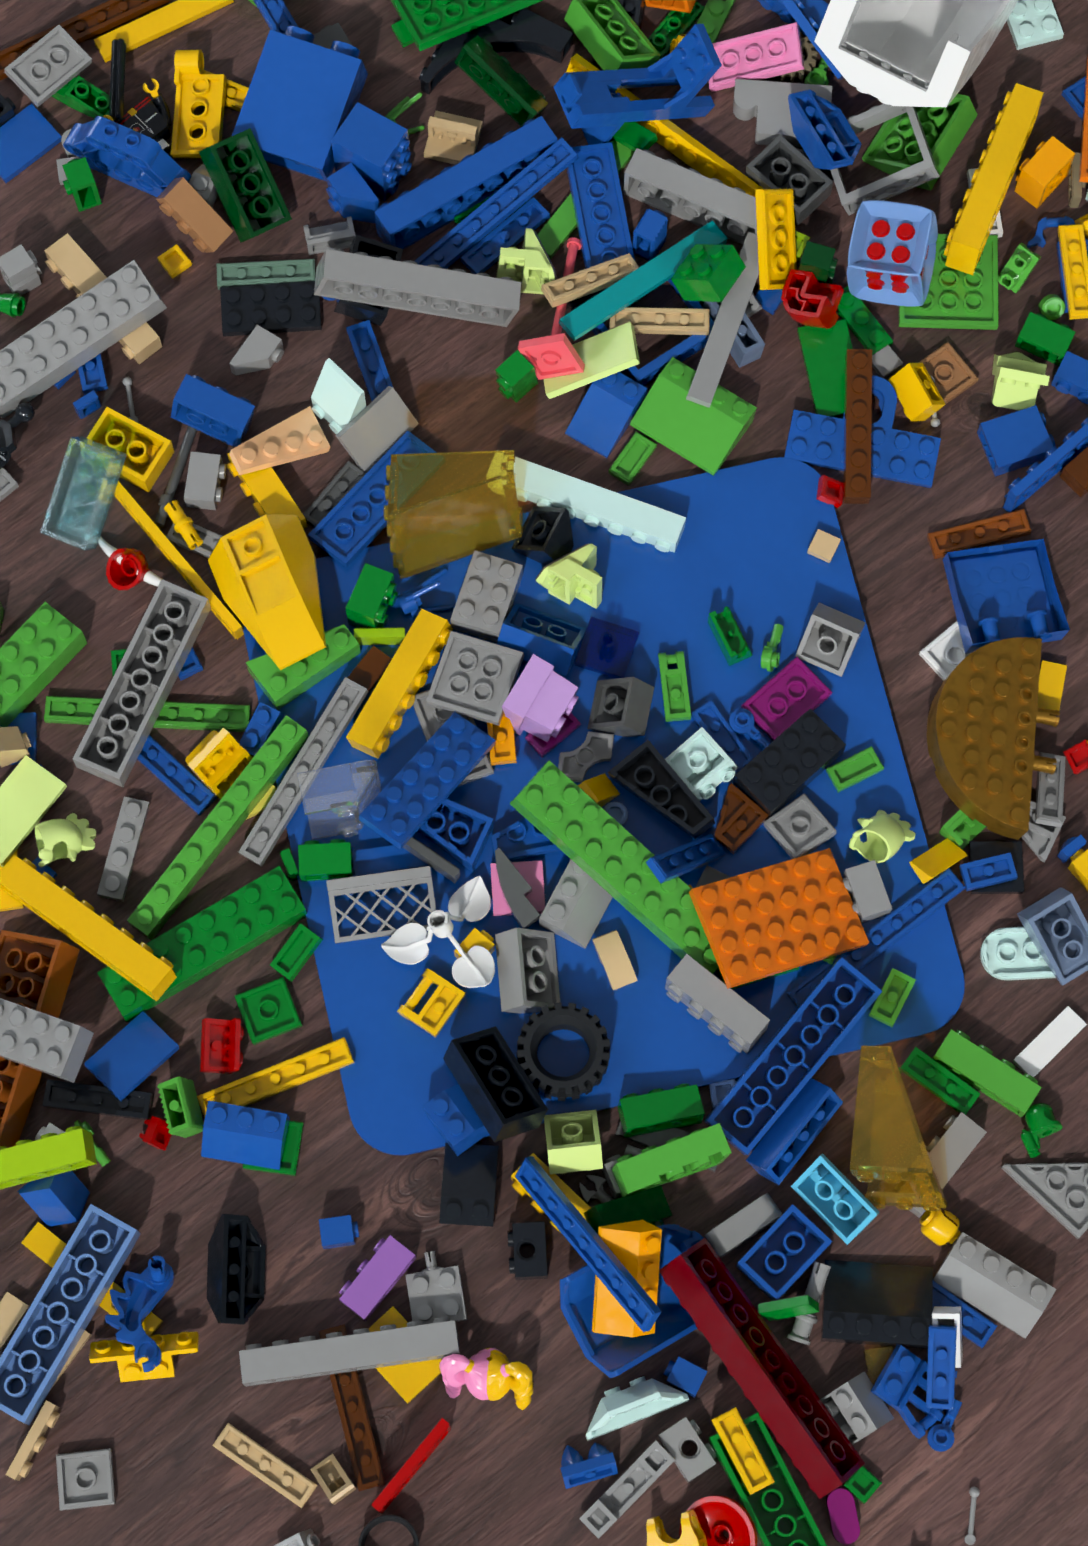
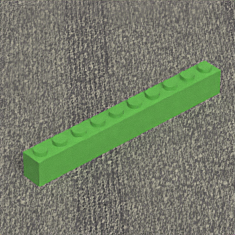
(218, 828)

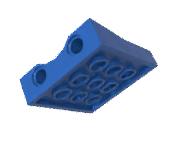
(1004, 594)

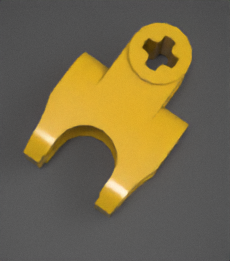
(691, 1534)

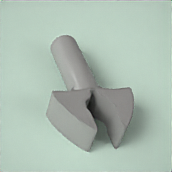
(601, 1195)

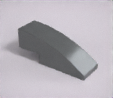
(515, 891)

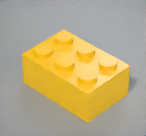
(144, 448)

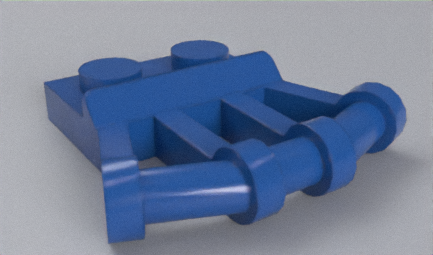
(897, 1385)

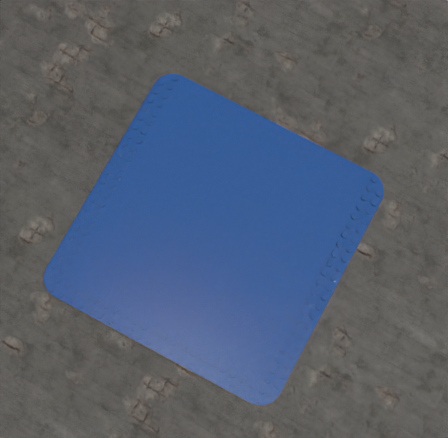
(737, 550)

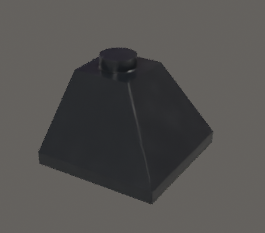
(545, 535)

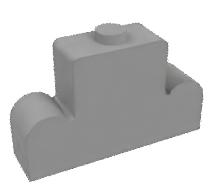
(771, 107)

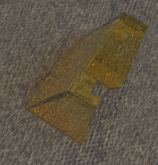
(449, 506)
(888, 1138)

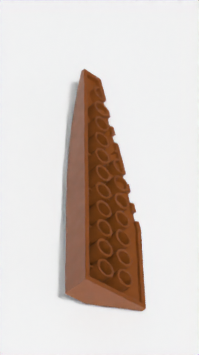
(36, 976)

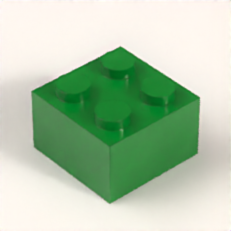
(708, 272)
(371, 598)

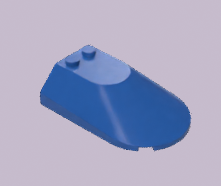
(619, 1353)

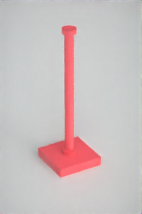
(555, 354)

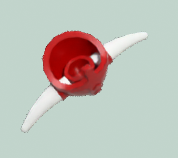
(127, 567)

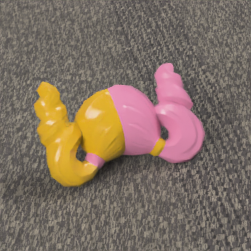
(487, 1376)

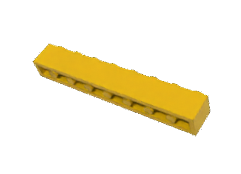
(87, 928)

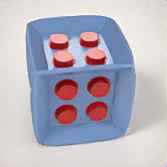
(892, 253)

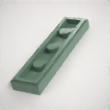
(265, 272)

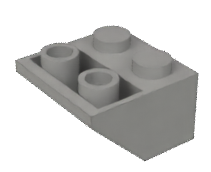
(857, 1408)

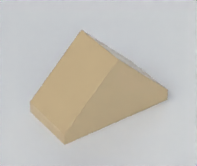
(333, 1479)

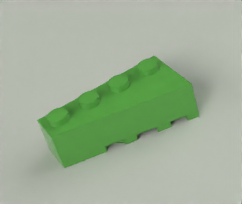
(289, 683)
(672, 1160)

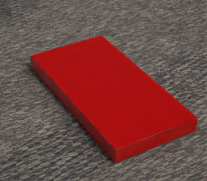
(411, 1466)

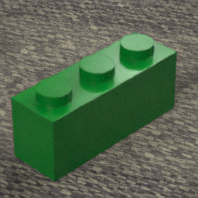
(660, 1110)

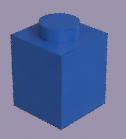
(338, 1231)
(684, 1376)

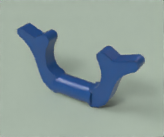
(1045, 223)

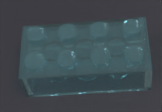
(83, 493)

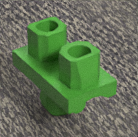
(1018, 268)

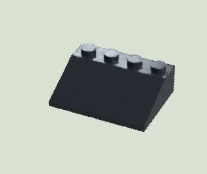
(877, 1304)

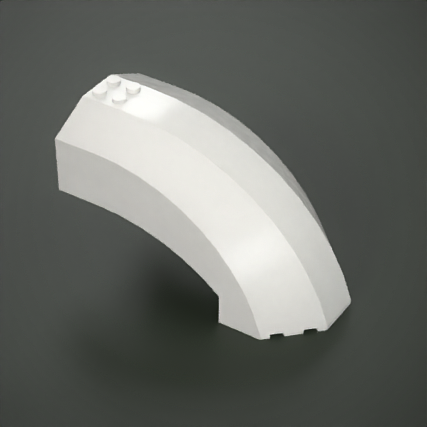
(910, 48)

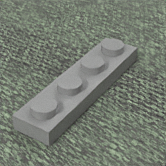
(123, 849)

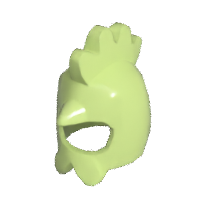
(884, 836)
(63, 838)

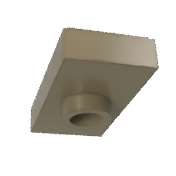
(1074, 186)

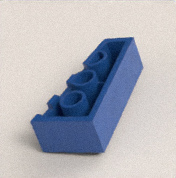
(459, 832)

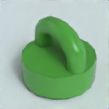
(1052, 306)

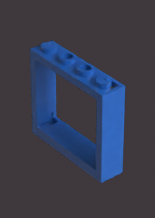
(680, 352)

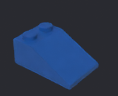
(606, 412)
(455, 1119)

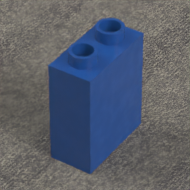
(301, 100)

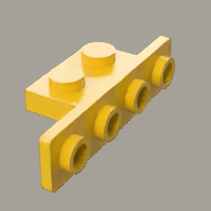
(124, 1355)

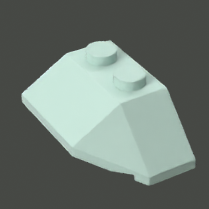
(632, 1405)

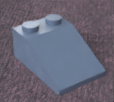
(1058, 933)

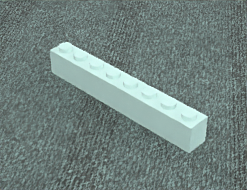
(599, 506)

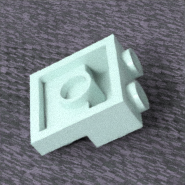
(702, 764)

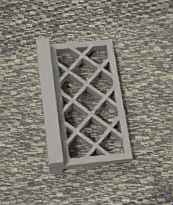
(375, 882)

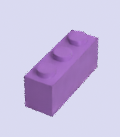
(376, 1277)

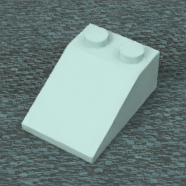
(337, 397)

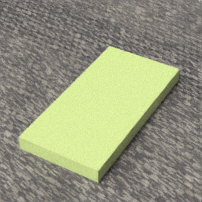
(602, 357)
(24, 802)

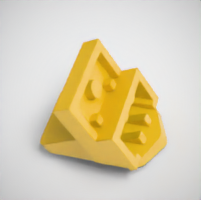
(218, 761)

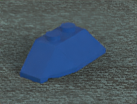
(822, 131)

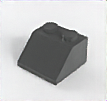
(621, 707)

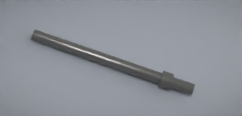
(175, 476)

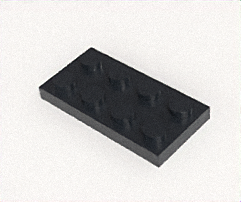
(271, 306)

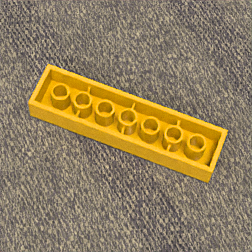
(992, 178)

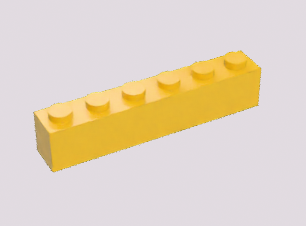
(400, 684)

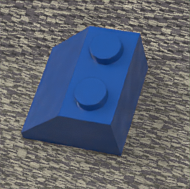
(351, 195)

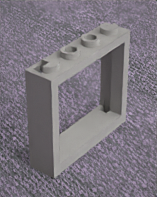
(896, 182)

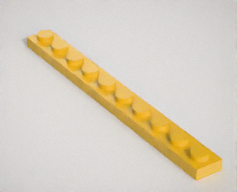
(681, 143)

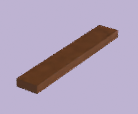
(356, 1424)

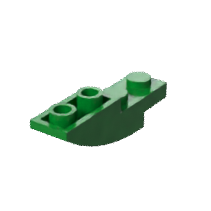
(84, 97)

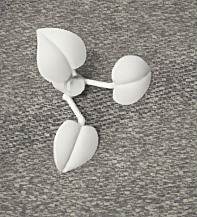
(410, 941)

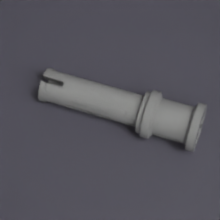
(804, 1323)

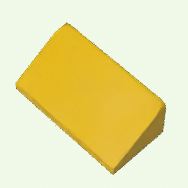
(937, 860)

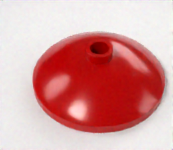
(722, 1513)

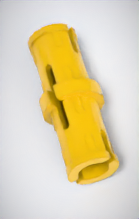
(183, 525)

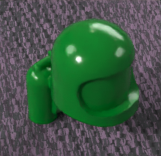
(1041, 1124)

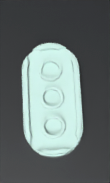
(1013, 956)

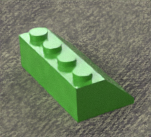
(610, 35)

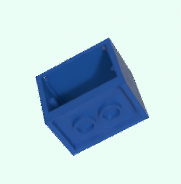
(375, 149)

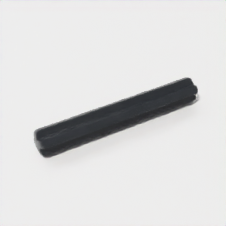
(117, 80)

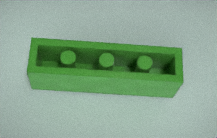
(987, 1073)

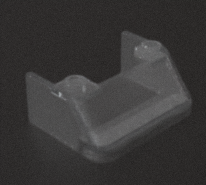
(337, 797)

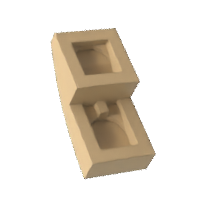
(614, 959)

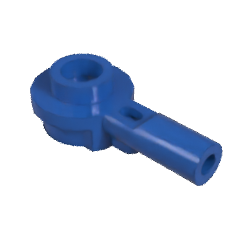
(742, 722)
(941, 1436)

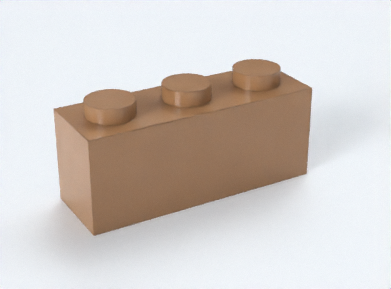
(193, 215)

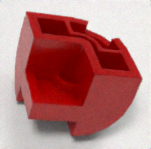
(811, 301)

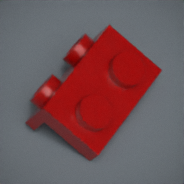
(221, 1045)

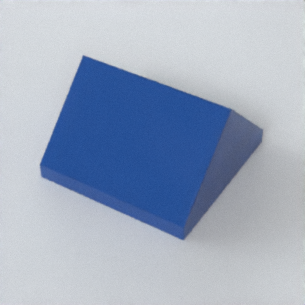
(56, 1198)

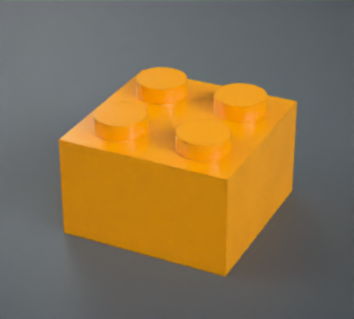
(1044, 171)

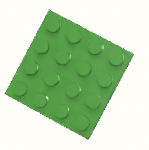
(956, 297)

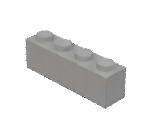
(952, 1149)

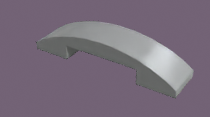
(627, 1489)

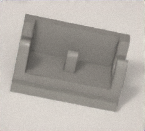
(329, 236)

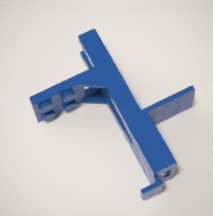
(600, 112)

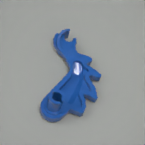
(140, 1297)

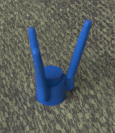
(411, 601)

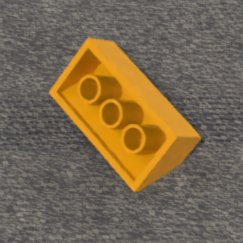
(638, 1249)

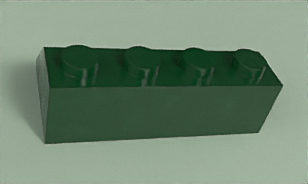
(500, 81)
(245, 185)

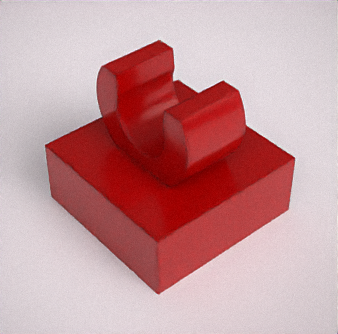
(156, 1133)

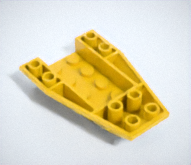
(272, 586)

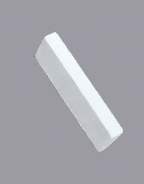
(1049, 1042)

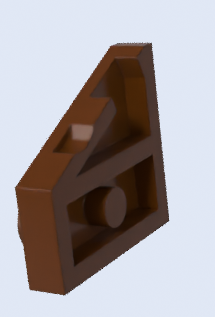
(738, 819)

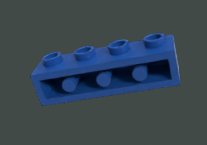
(794, 1131)

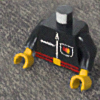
(150, 117)

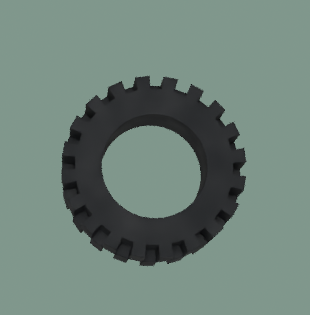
(571, 1019)

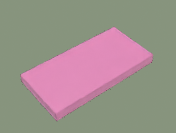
(758, 56)

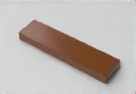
(979, 533)

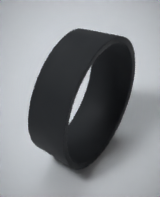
(384, 1518)

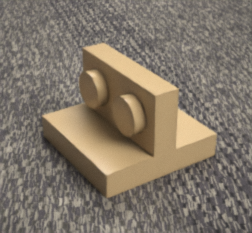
(451, 137)

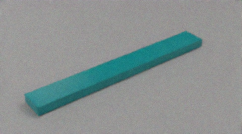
(637, 283)

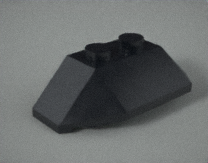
(235, 1270)

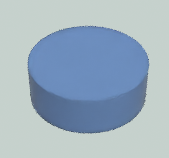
(617, 811)

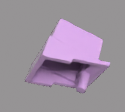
(540, 700)

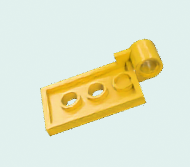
(196, 90)

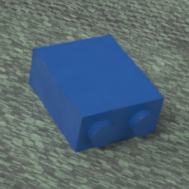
(1015, 440)

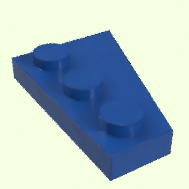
(522, 841)

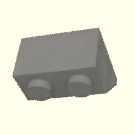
(830, 639)

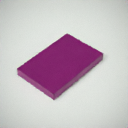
(786, 698)

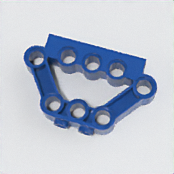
(124, 155)

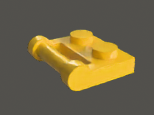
(438, 1007)

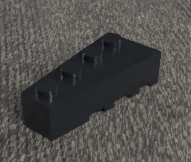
(659, 786)

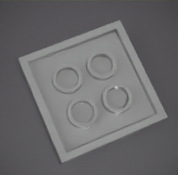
(474, 678)

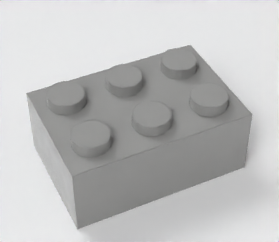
(486, 596)

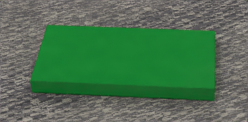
(825, 365)

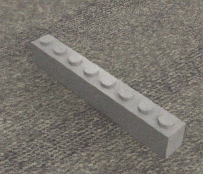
(349, 1352)

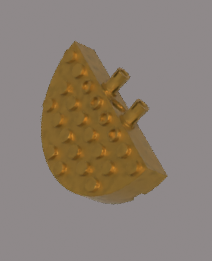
(985, 734)

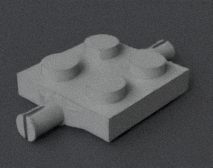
(436, 1292)

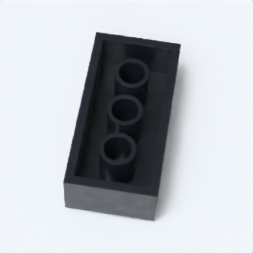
(789, 763)
(495, 1084)

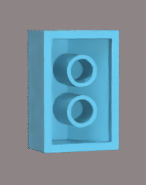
(835, 1199)

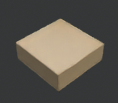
(823, 546)

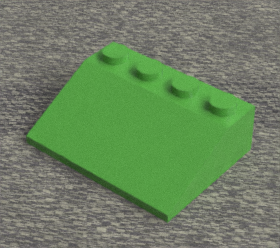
(944, 128)
(688, 428)

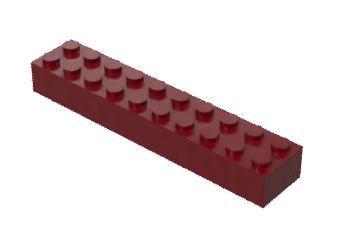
(762, 1368)

